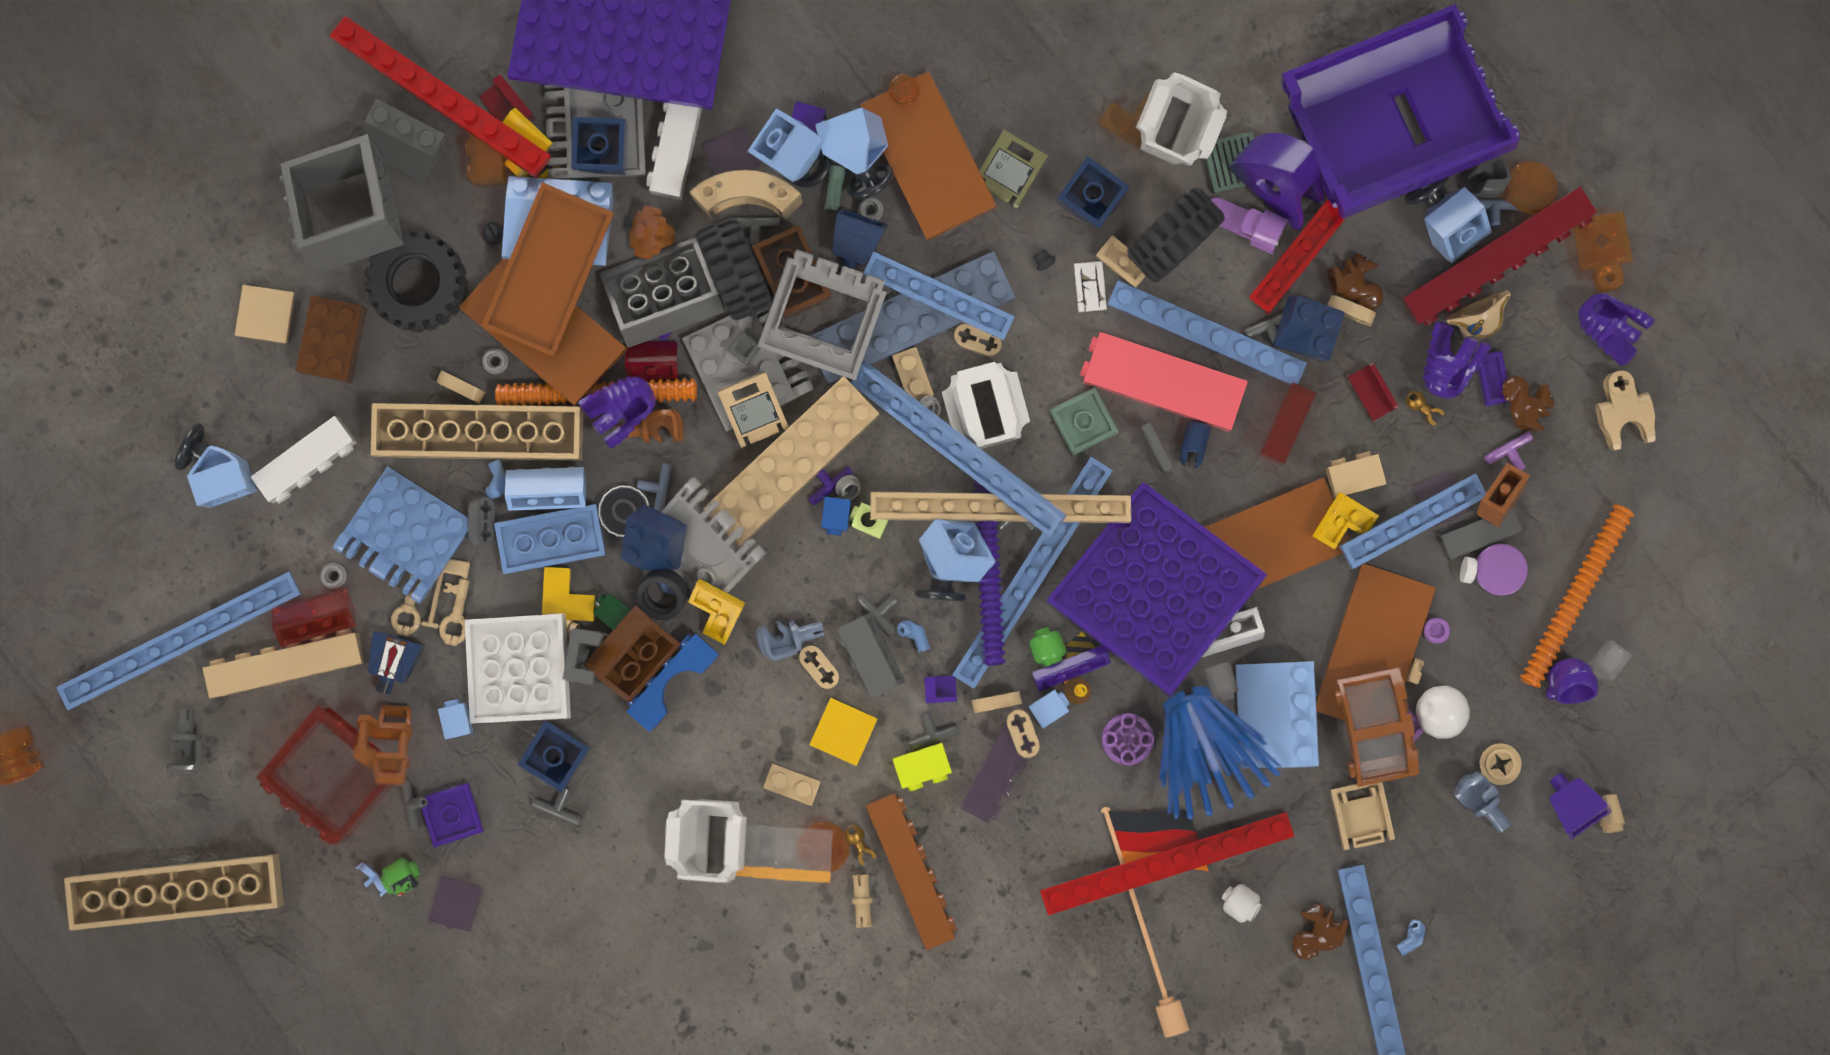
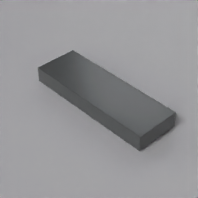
(1479, 535)

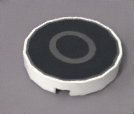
(618, 505)

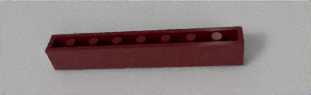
(1499, 256)

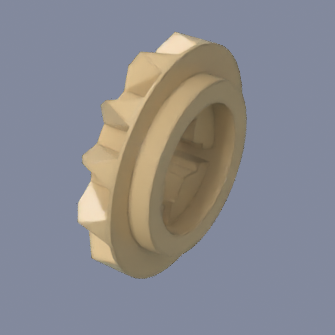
(1511, 768)

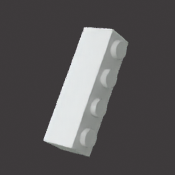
(674, 151)
(303, 460)
(1242, 629)

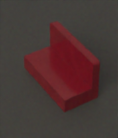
(502, 99)
(652, 361)
(1372, 392)

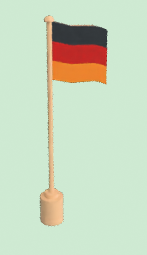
(1137, 837)

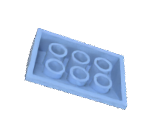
(521, 195)
(1282, 707)

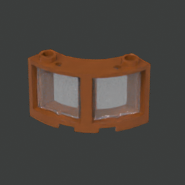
(1378, 727)

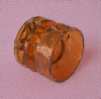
(14, 758)

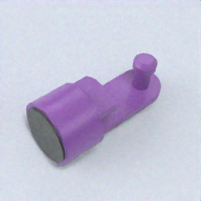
(1263, 229)

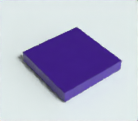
(452, 815)

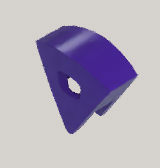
(1282, 162)

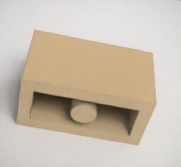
(1355, 475)

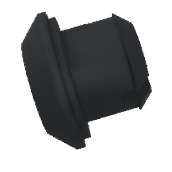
(493, 233)
(1043, 260)

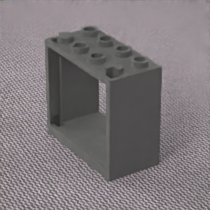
(353, 240)

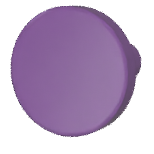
(1501, 569)
(1127, 739)

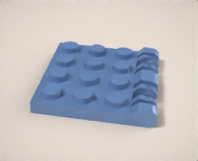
(407, 531)

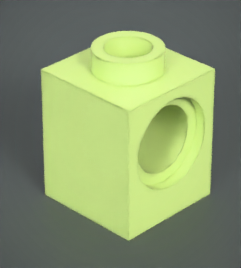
(856, 515)

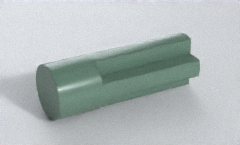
(834, 189)

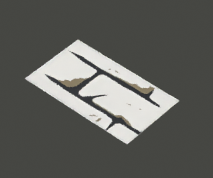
(1090, 286)

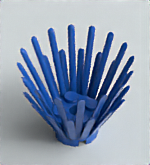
(1205, 722)

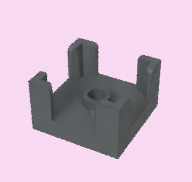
(578, 653)

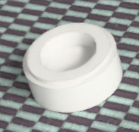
(1468, 570)

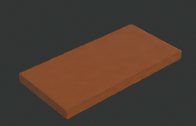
(931, 160)
(548, 269)
(582, 356)
(1281, 531)
(1376, 631)

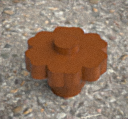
(650, 232)

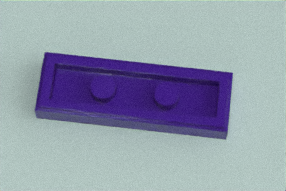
(1071, 668)

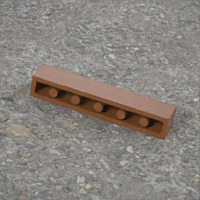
(910, 870)

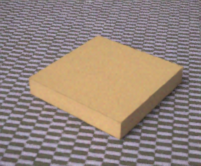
(264, 314)

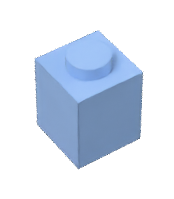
(1049, 708)
(455, 719)

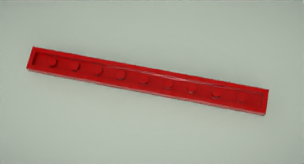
(440, 97)
(1166, 863)

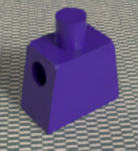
(1577, 805)

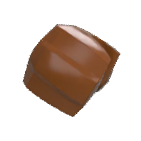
(658, 419)

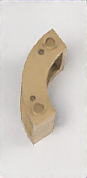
(744, 188)

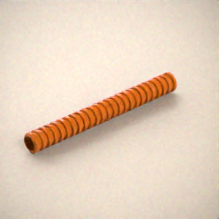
(546, 394)
(1577, 596)

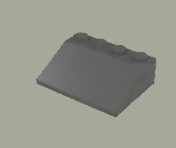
(661, 292)

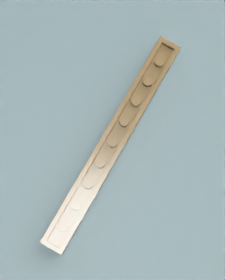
(991, 508)

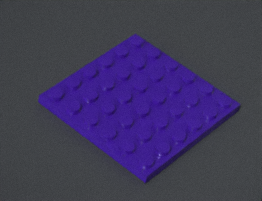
(1157, 589)

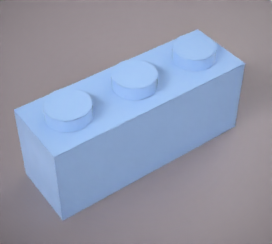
(545, 488)

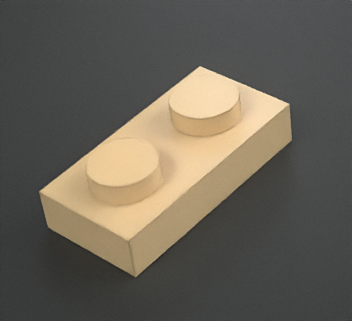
(1116, 258)
(912, 374)
(792, 784)

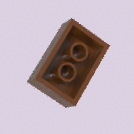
(773, 256)
(331, 339)
(632, 654)

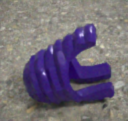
(1606, 324)
(1449, 373)
(626, 399)

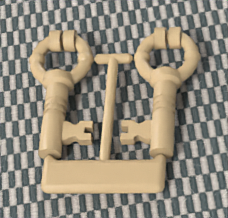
(454, 567)

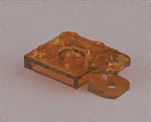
(1605, 260)

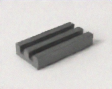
(1156, 448)

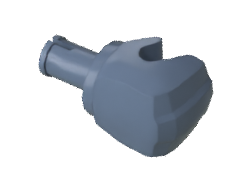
(788, 641)
(1482, 798)

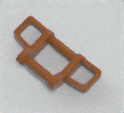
(378, 729)

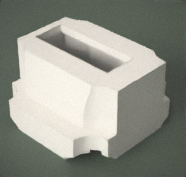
(1199, 127)
(963, 410)
(689, 839)

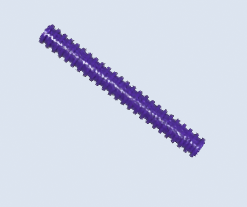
(990, 594)

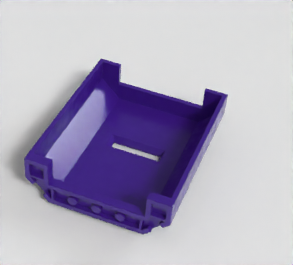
(1357, 130)

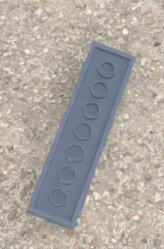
(908, 322)

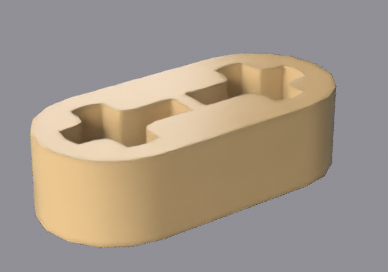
(1352, 310)
(975, 346)
(460, 386)
(824, 662)
(996, 702)
(1029, 731)

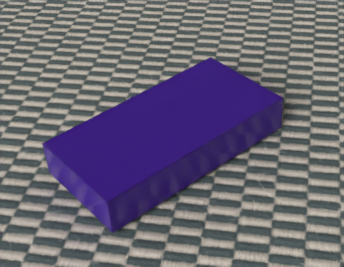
(1492, 375)

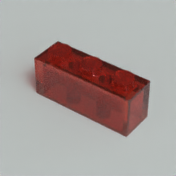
(1287, 424)
(313, 617)

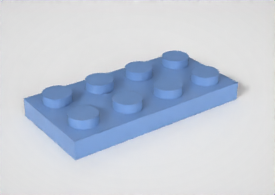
(550, 539)

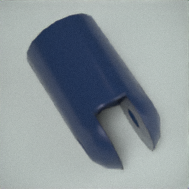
(1195, 441)

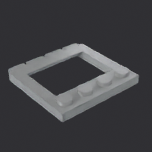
(810, 349)

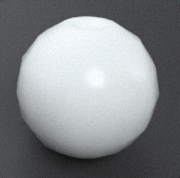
(1442, 712)

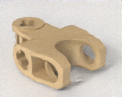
(1624, 406)

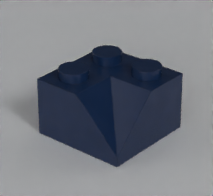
(599, 145)
(1092, 193)
(1308, 328)
(653, 540)
(554, 755)

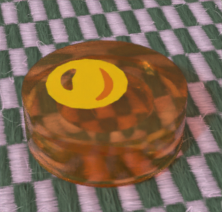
(1077, 691)

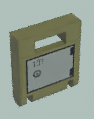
(1007, 172)

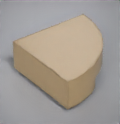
(1414, 674)

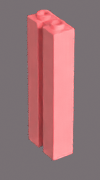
(1163, 381)

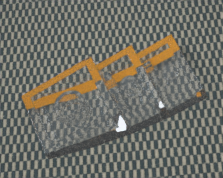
(787, 853)

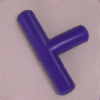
(828, 484)

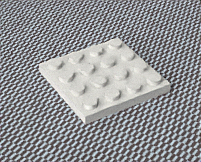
(517, 668)

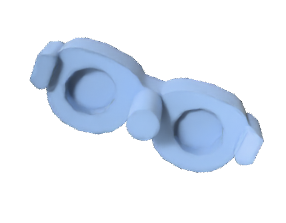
(374, 877)

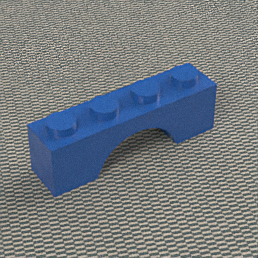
(650, 707)

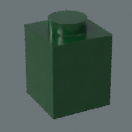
(611, 610)

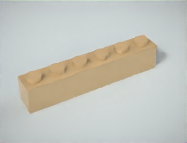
(283, 665)

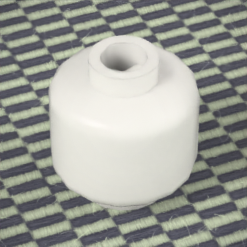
(1241, 903)

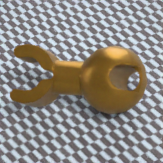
(1419, 403)
(856, 839)

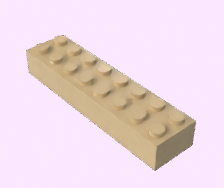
(476, 432)
(795, 458)
(174, 892)

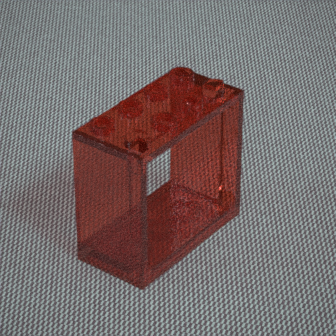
(292, 800)

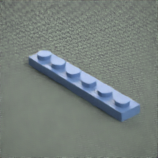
(939, 296)
(1413, 521)

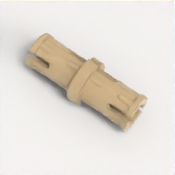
(862, 900)

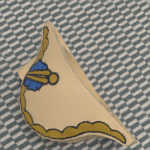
(1481, 317)

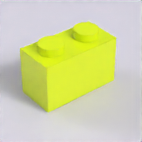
(922, 766)

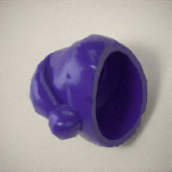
(1571, 682)

